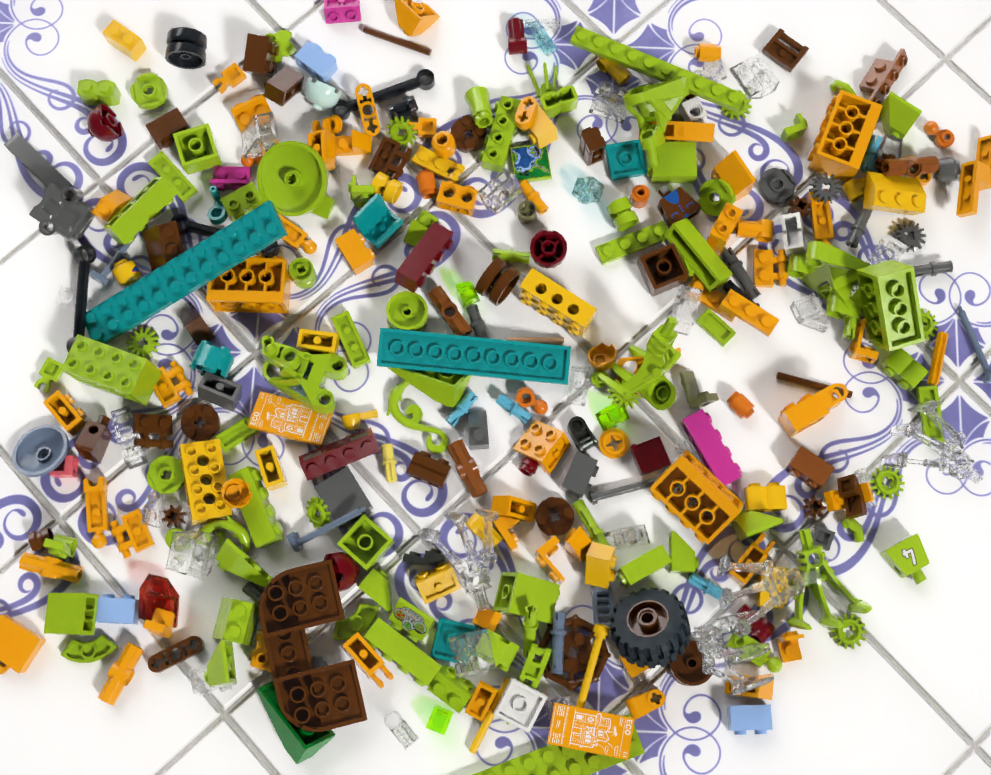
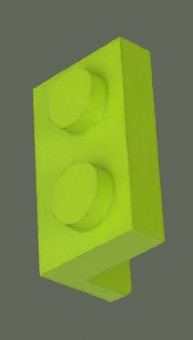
(360, 193)
(452, 690)

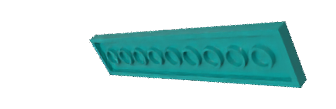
(473, 356)

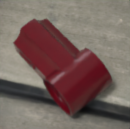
(517, 41)
(760, 629)

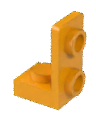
(859, 353)
(835, 503)
(789, 646)

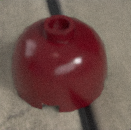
(103, 125)
(548, 249)
(344, 568)

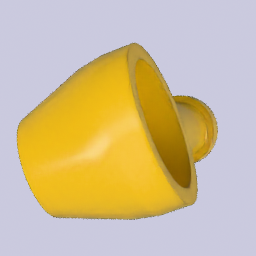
(352, 421)

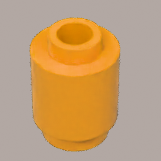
(707, 52)

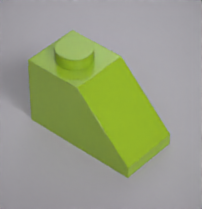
(682, 555)
(378, 588)

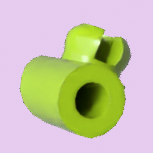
(840, 85)
(856, 527)

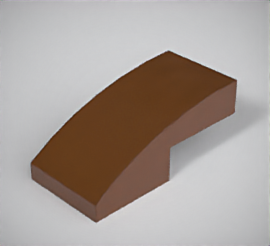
(851, 492)

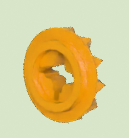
(617, 435)

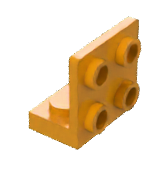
(543, 445)
(549, 549)

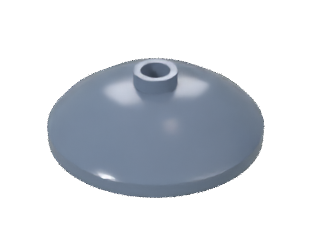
(40, 450)

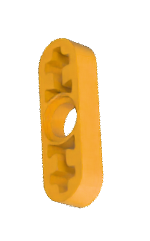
(369, 95)

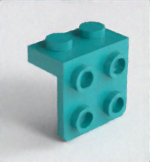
(376, 221)

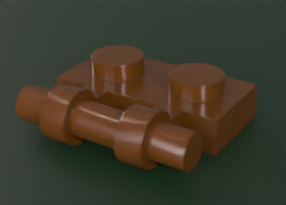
(385, 156)
(152, 425)

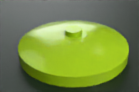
(292, 178)

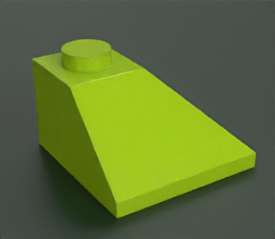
(898, 115)
(753, 523)
(221, 666)

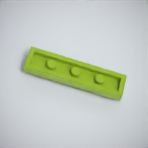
(631, 243)

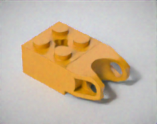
(810, 409)

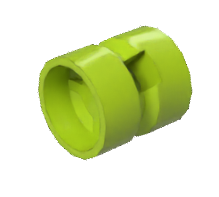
(623, 215)
(302, 273)

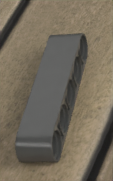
(36, 162)

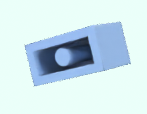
(316, 62)
(117, 610)
(749, 718)

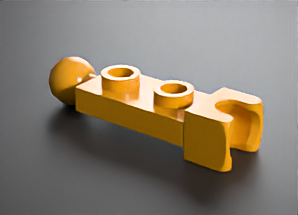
(820, 219)
(297, 237)
(97, 510)

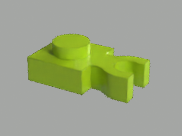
(50, 372)

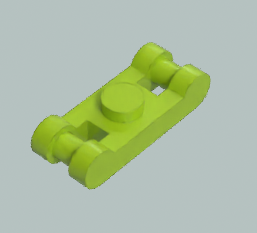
(532, 667)

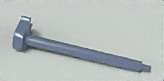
(101, 278)
(987, 378)
(297, 542)

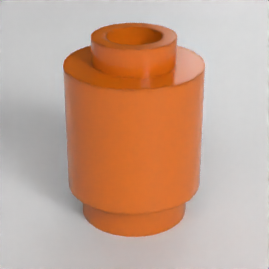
(426, 184)
(639, 196)
(740, 405)

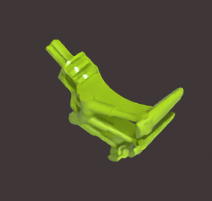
(657, 361)
(827, 573)

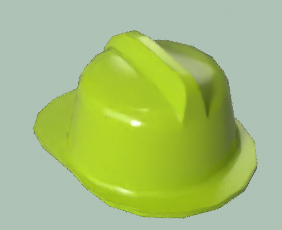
(661, 393)

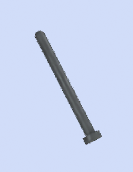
(595, 497)

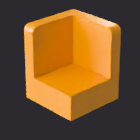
(487, 619)

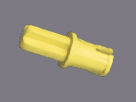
(389, 463)

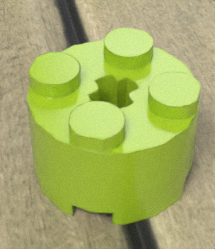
(503, 650)

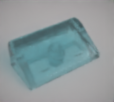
(542, 37)

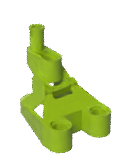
(661, 102)
(815, 270)
(289, 359)

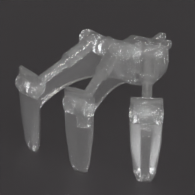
(950, 452)
(473, 558)
(743, 627)
(713, 651)

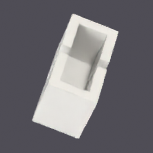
(793, 233)

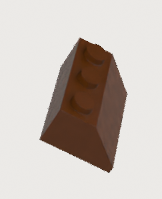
(163, 243)

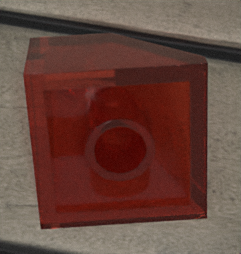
(157, 593)

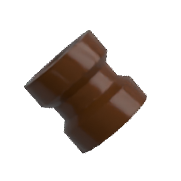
(37, 539)

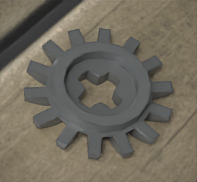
(824, 195)
(901, 236)

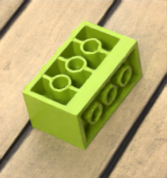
(891, 305)
(111, 370)

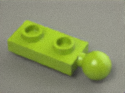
(773, 664)

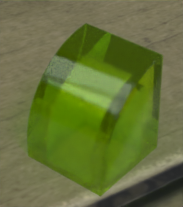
(467, 293)
(611, 416)
(439, 719)

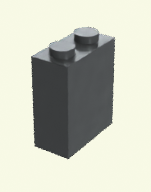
(343, 495)

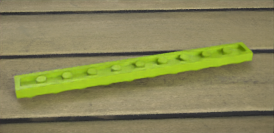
(656, 68)

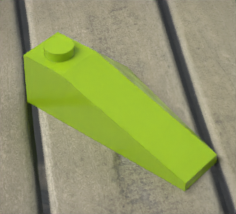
(440, 387)
(237, 562)

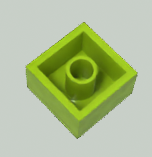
(197, 149)
(366, 543)

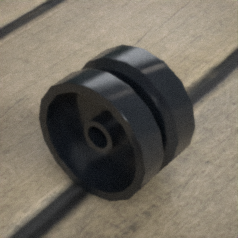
(186, 48)

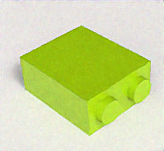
(676, 162)
(643, 566)
(71, 614)

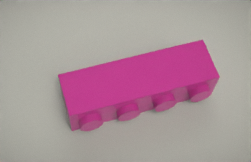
(710, 447)

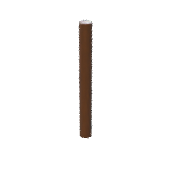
(396, 40)
(808, 383)

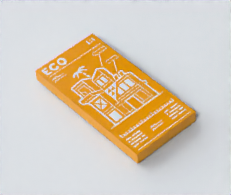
(289, 419)
(590, 731)

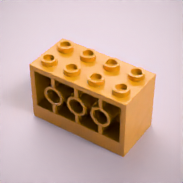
(844, 136)
(252, 287)
(702, 485)

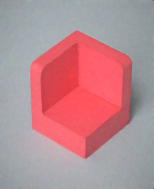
(67, 468)

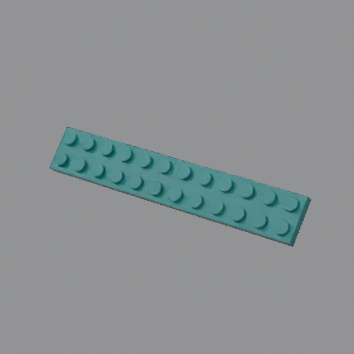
(185, 273)

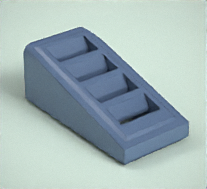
(605, 596)

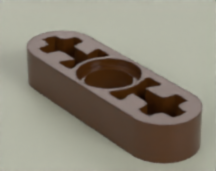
(160, 655)

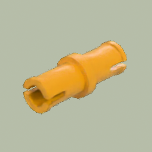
(533, 196)

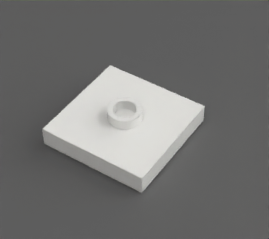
(520, 705)

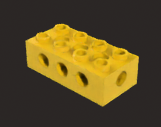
(556, 303)
(214, 471)

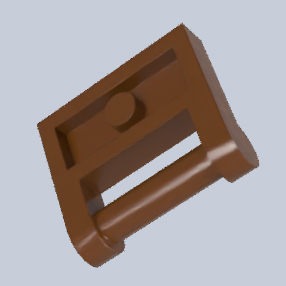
(783, 54)

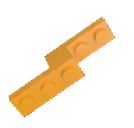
(974, 178)
(737, 306)

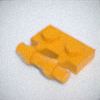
(763, 268)
(165, 388)
(138, 533)

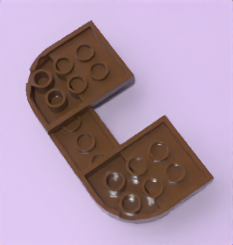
(308, 696)

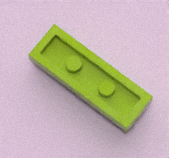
(165, 168)
(351, 339)
(925, 394)

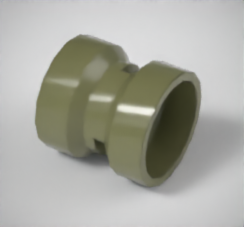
(527, 207)

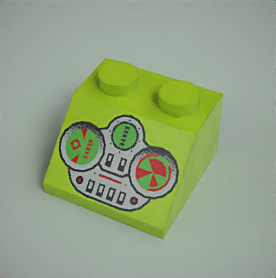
(412, 620)

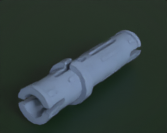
(558, 634)

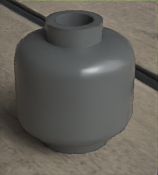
(948, 170)

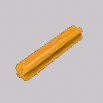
(937, 358)

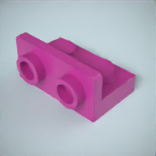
(342, 11)
(230, 177)

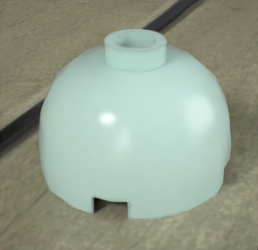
(321, 94)

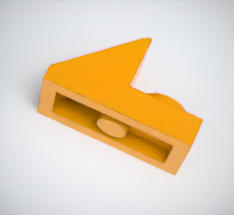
(356, 144)
(503, 526)
(161, 623)
(481, 701)

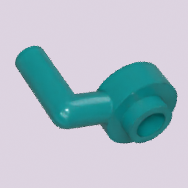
(217, 213)

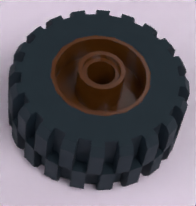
(650, 627)

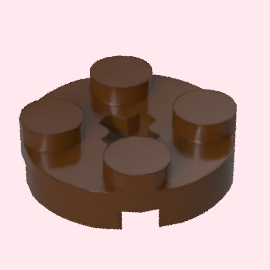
(468, 144)
(192, 414)
(553, 505)

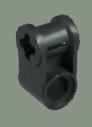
(582, 436)

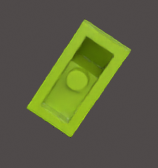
(419, 227)

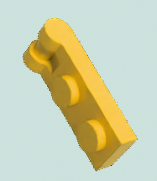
(439, 166)

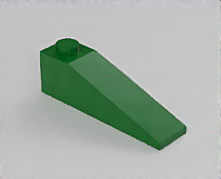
(296, 741)

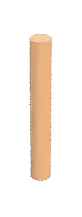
(543, 340)

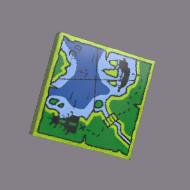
(530, 163)

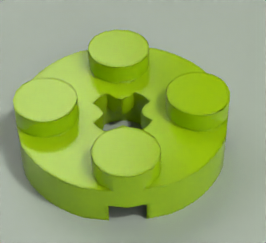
(151, 101)
(719, 187)
(156, 471)

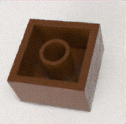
(260, 55)
(662, 269)

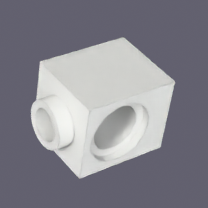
(693, 105)

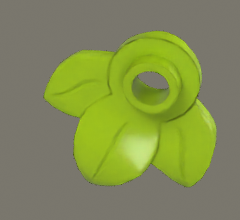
(286, 48)

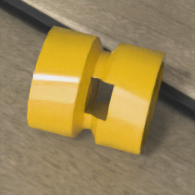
(387, 188)

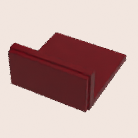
(650, 456)

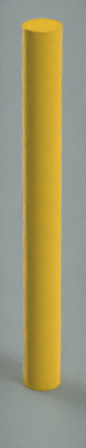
(488, 719)

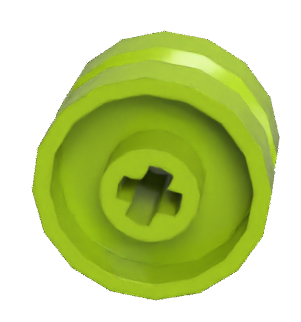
(407, 312)

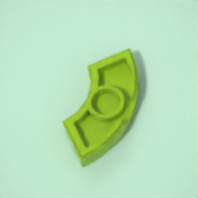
(358, 622)
(89, 651)

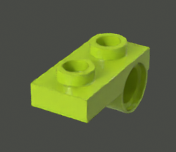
(61, 546)

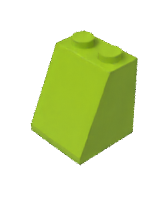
(519, 590)
(236, 621)

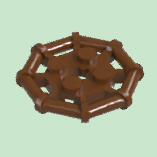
(578, 664)

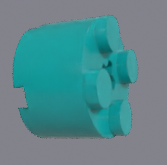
(212, 359)

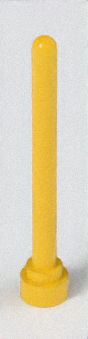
(600, 633)

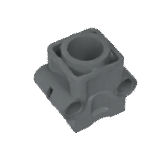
(68, 216)

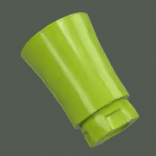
(479, 105)

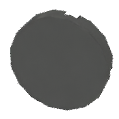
(776, 185)

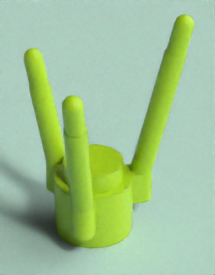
(545, 87)

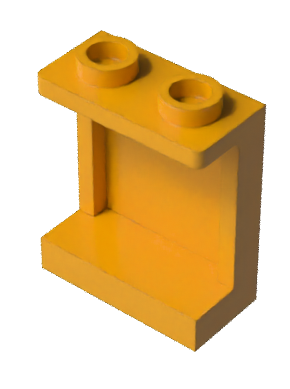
(724, 227)

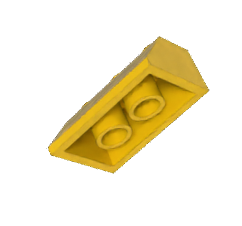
(894, 194)

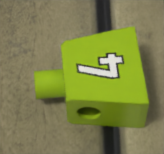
(908, 558)

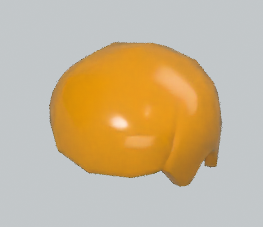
(602, 356)
(235, 493)

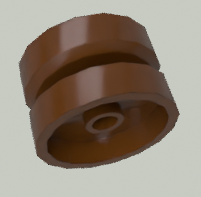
(497, 281)
(683, 673)

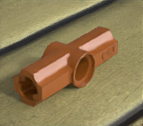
(910, 166)
(443, 303)
(467, 468)

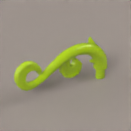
(393, 408)
(239, 532)

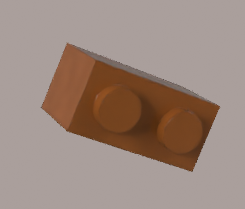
(809, 468)

